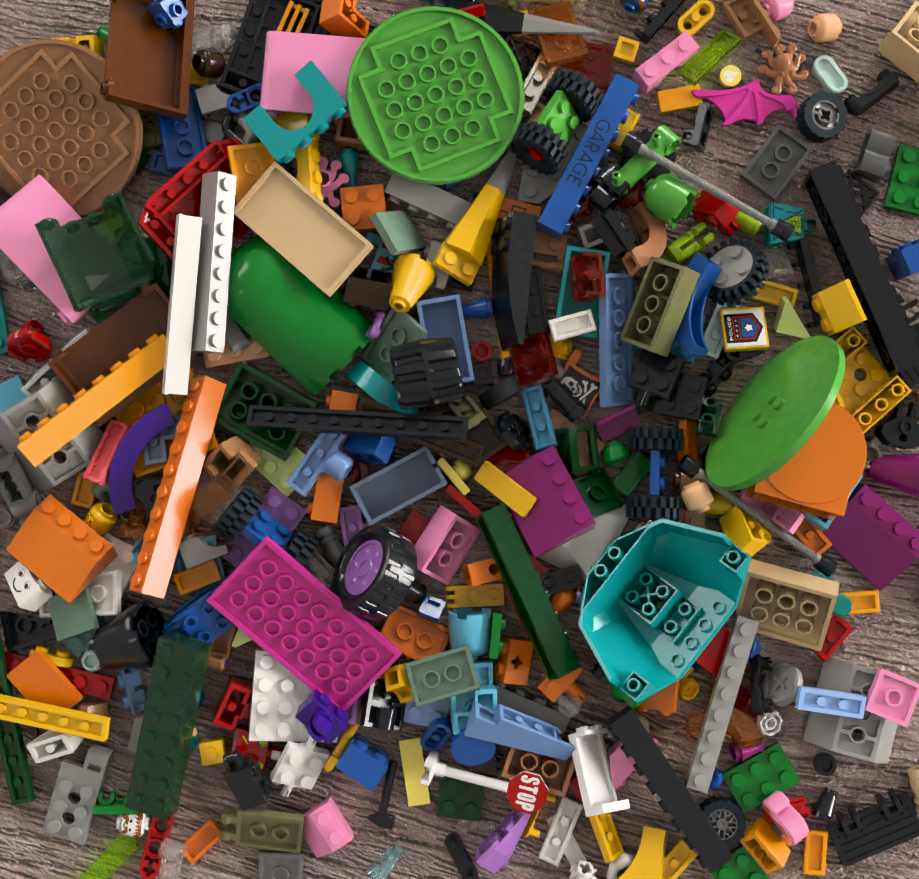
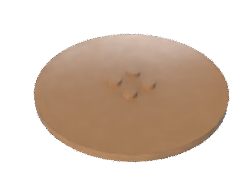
(62, 126)

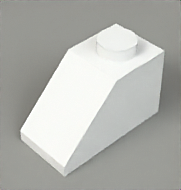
(52, 745)

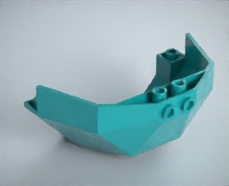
(659, 602)

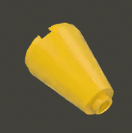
(410, 281)

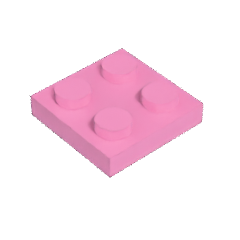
(892, 697)

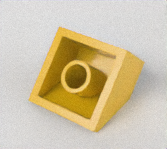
(838, 307)

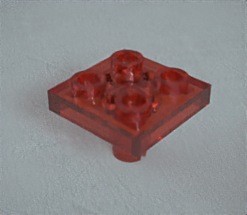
(529, 358)

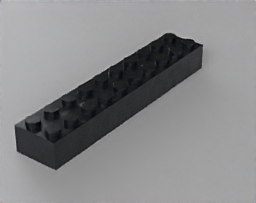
(862, 267)

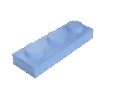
(830, 702)

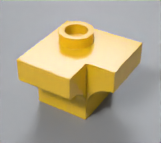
(398, 683)

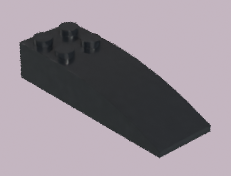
(512, 275)

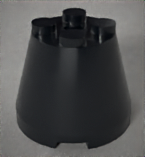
(129, 638)

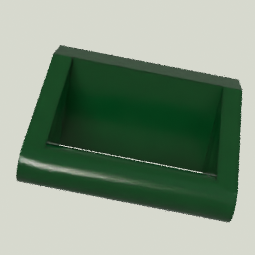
(569, 449)

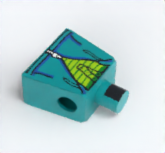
(789, 214)

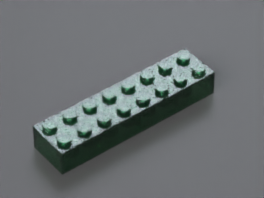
(167, 725)

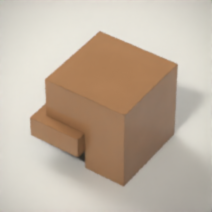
(232, 462)

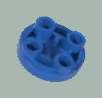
(470, 750)

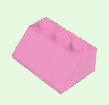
(444, 544)

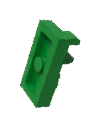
(109, 806)

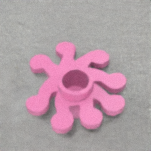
(328, 184)

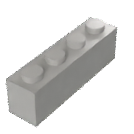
(426, 199)

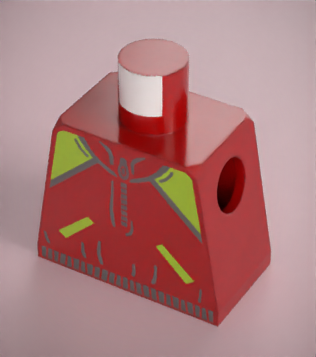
(260, 750)

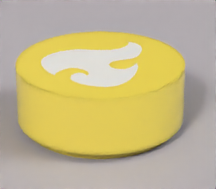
(730, 76)

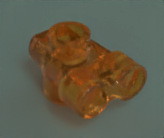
(135, 526)

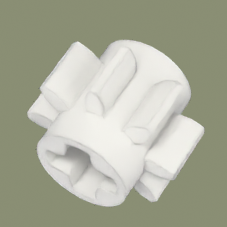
(582, 870)

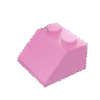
(326, 828)

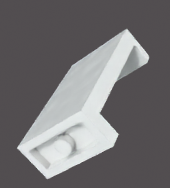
(594, 771)

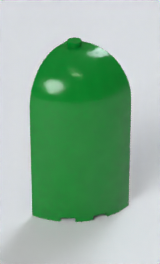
(292, 316)

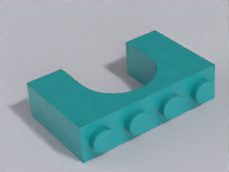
(327, 107)

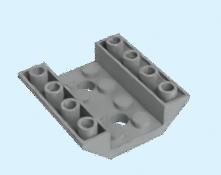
(43, 404)
(835, 731)

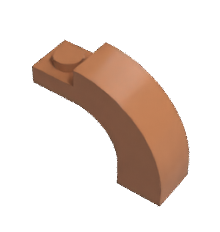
(652, 237)

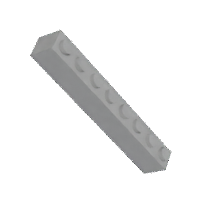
(214, 262)

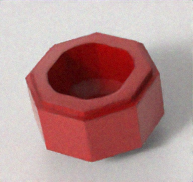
(482, 351)

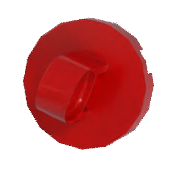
(29, 344)

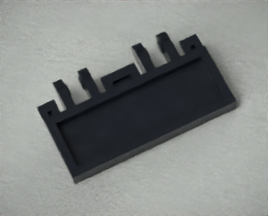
(875, 830)

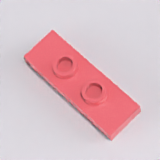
(100, 463)

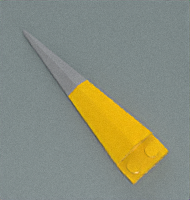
(468, 241)

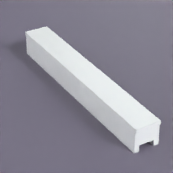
(181, 304)

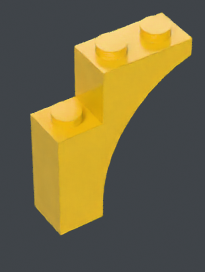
(650, 855)

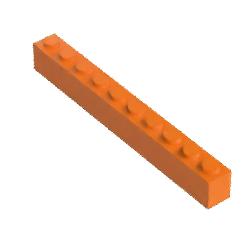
(177, 486)

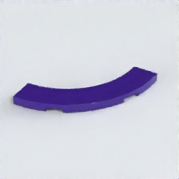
(127, 453)

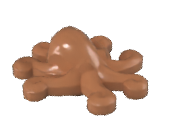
(783, 68)

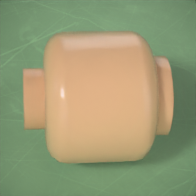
(825, 27)
(697, 496)

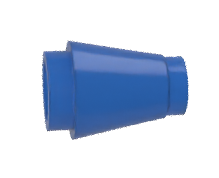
(478, 309)

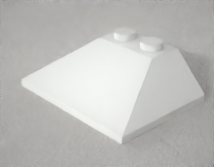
(589, 546)

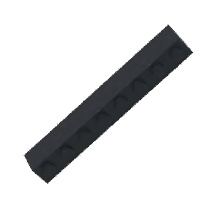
(671, 790)

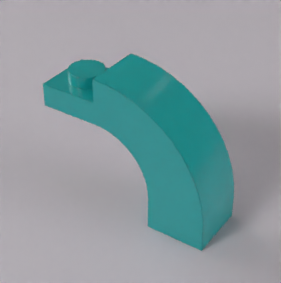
(376, 386)

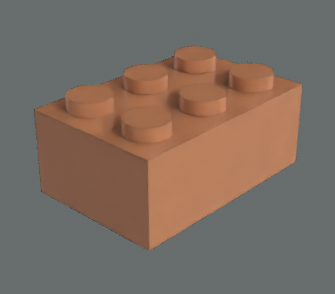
(554, 771)

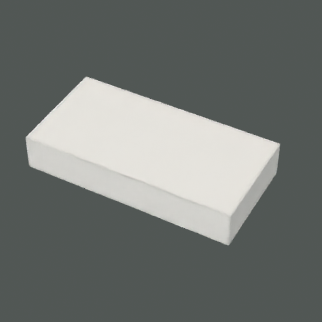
(572, 325)

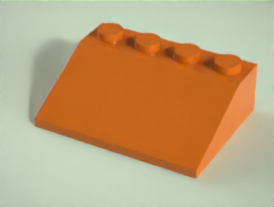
(61, 549)

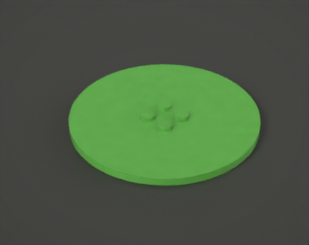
(435, 95)
(776, 413)

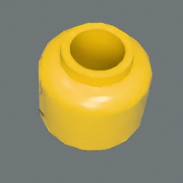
(101, 518)

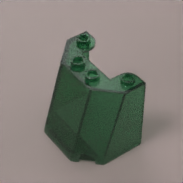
(99, 256)

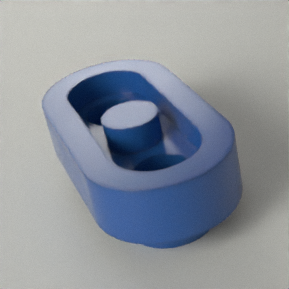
(436, 734)

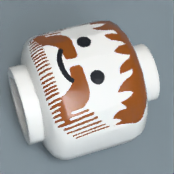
(133, 824)

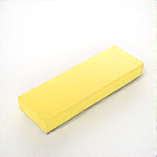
(413, 770)

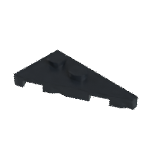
(25, 630)

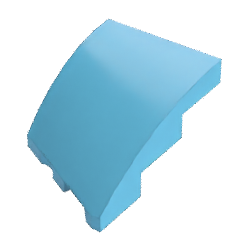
(487, 696)

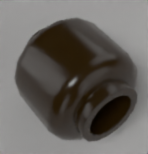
(209, 63)

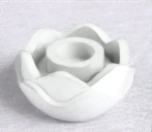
(771, 727)

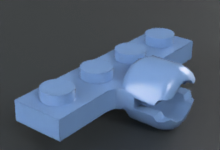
(321, 458)

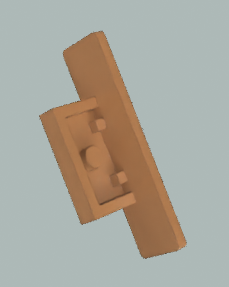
(751, 19)

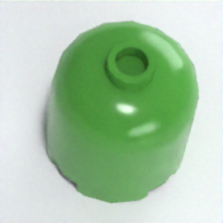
(669, 198)

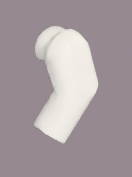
(249, 134)

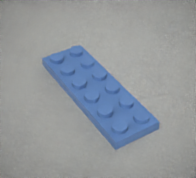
(615, 354)

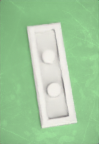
(560, 830)

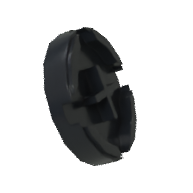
(514, 431)

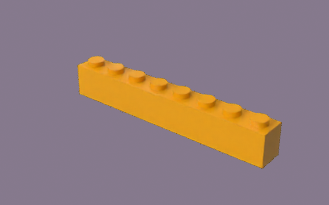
(94, 402)

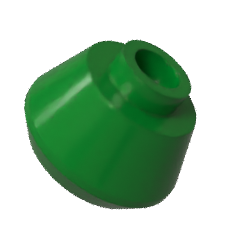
(615, 453)

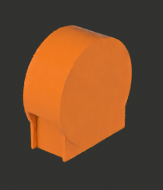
(821, 472)

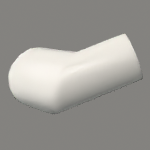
(620, 863)

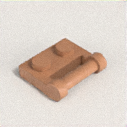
(549, 246)

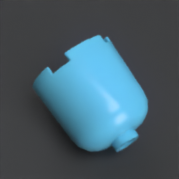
(470, 628)

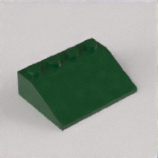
(256, 387)

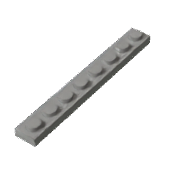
(721, 704)

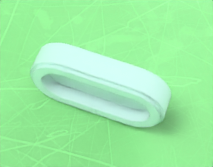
(829, 75)

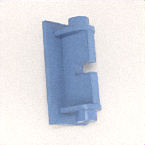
(132, 698)

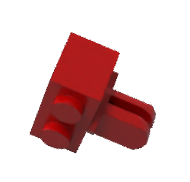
(715, 213)
(233, 703)

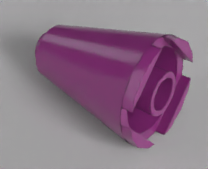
(897, 471)

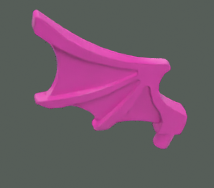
(748, 103)

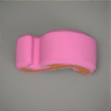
(786, 818)

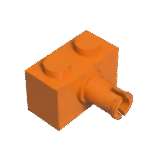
(556, 687)

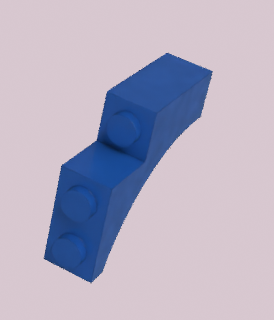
(691, 329)

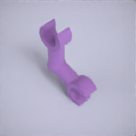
(374, 329)

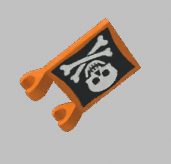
(581, 383)

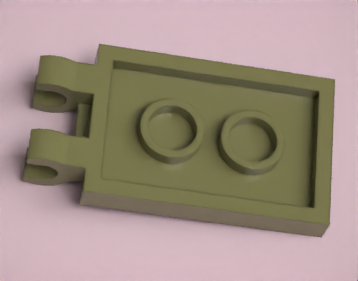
(263, 829)

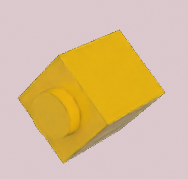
(213, 749)

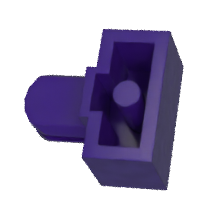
(322, 717)

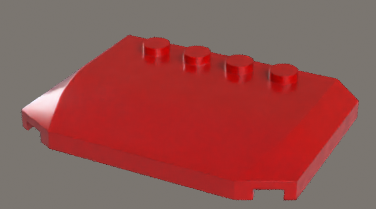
(183, 196)

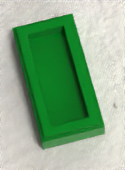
(632, 473)

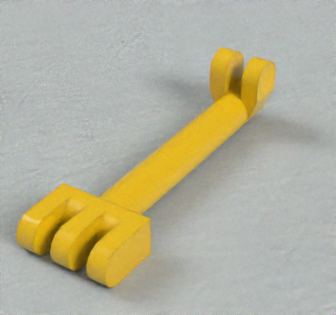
(333, 758)

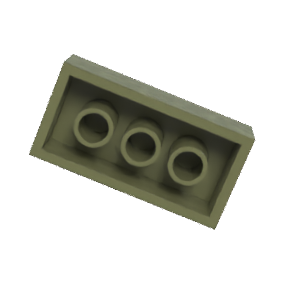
(659, 306)

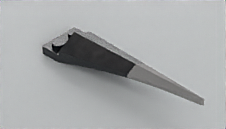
(515, 22)

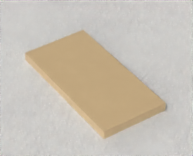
(302, 229)

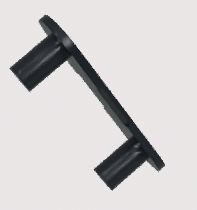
(460, 856)

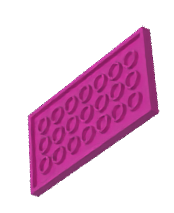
(303, 624)

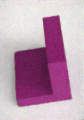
(617, 423)

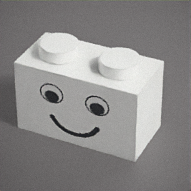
(27, 588)

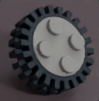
(742, 271)

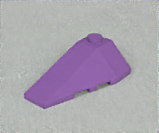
(499, 845)

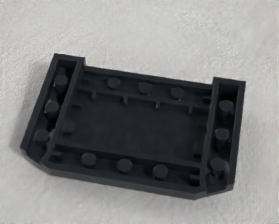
(248, 52)

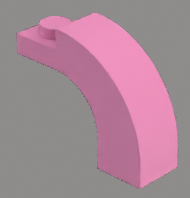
(783, 517)

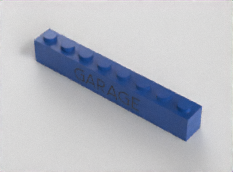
(587, 156)

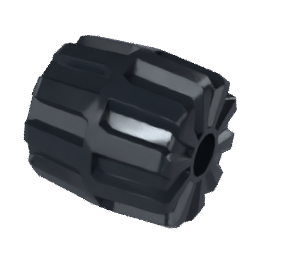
(426, 372)

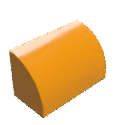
(765, 846)

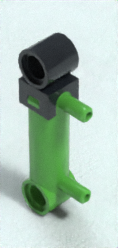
(619, 183)

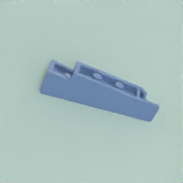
(517, 731)

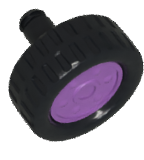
(377, 573)

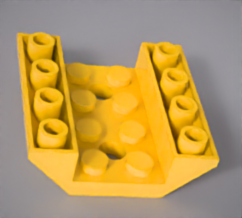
(877, 392)

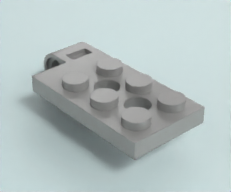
(86, 781)

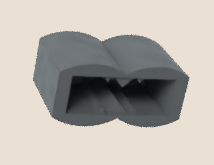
(875, 154)

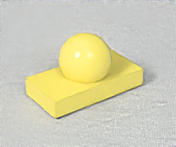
(459, 471)

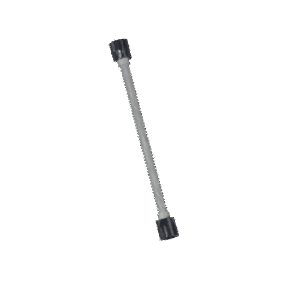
(779, 228)
(822, 562)

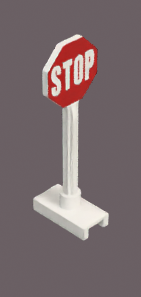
(524, 791)

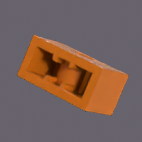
(515, 662)

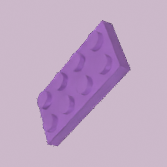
(281, 509)

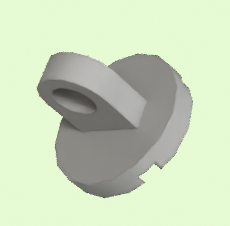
(782, 684)

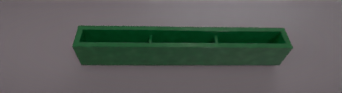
(527, 592)

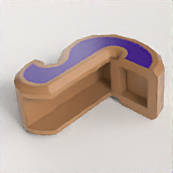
(221, 650)

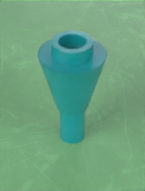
(349, 161)

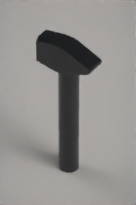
(382, 818)

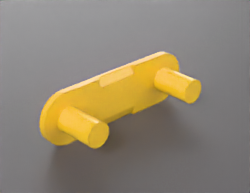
(529, 830)

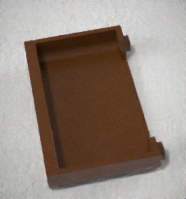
(145, 63)
(112, 343)

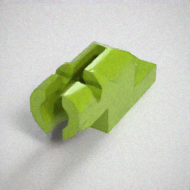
(685, 246)

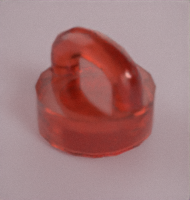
(359, 471)

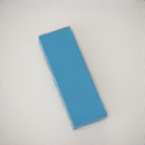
(539, 417)

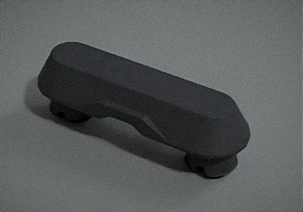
(887, 83)
(758, 704)

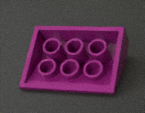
(559, 509)
(873, 537)

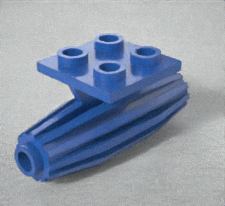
(199, 617)

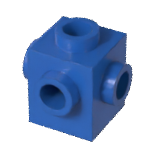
(168, 13)

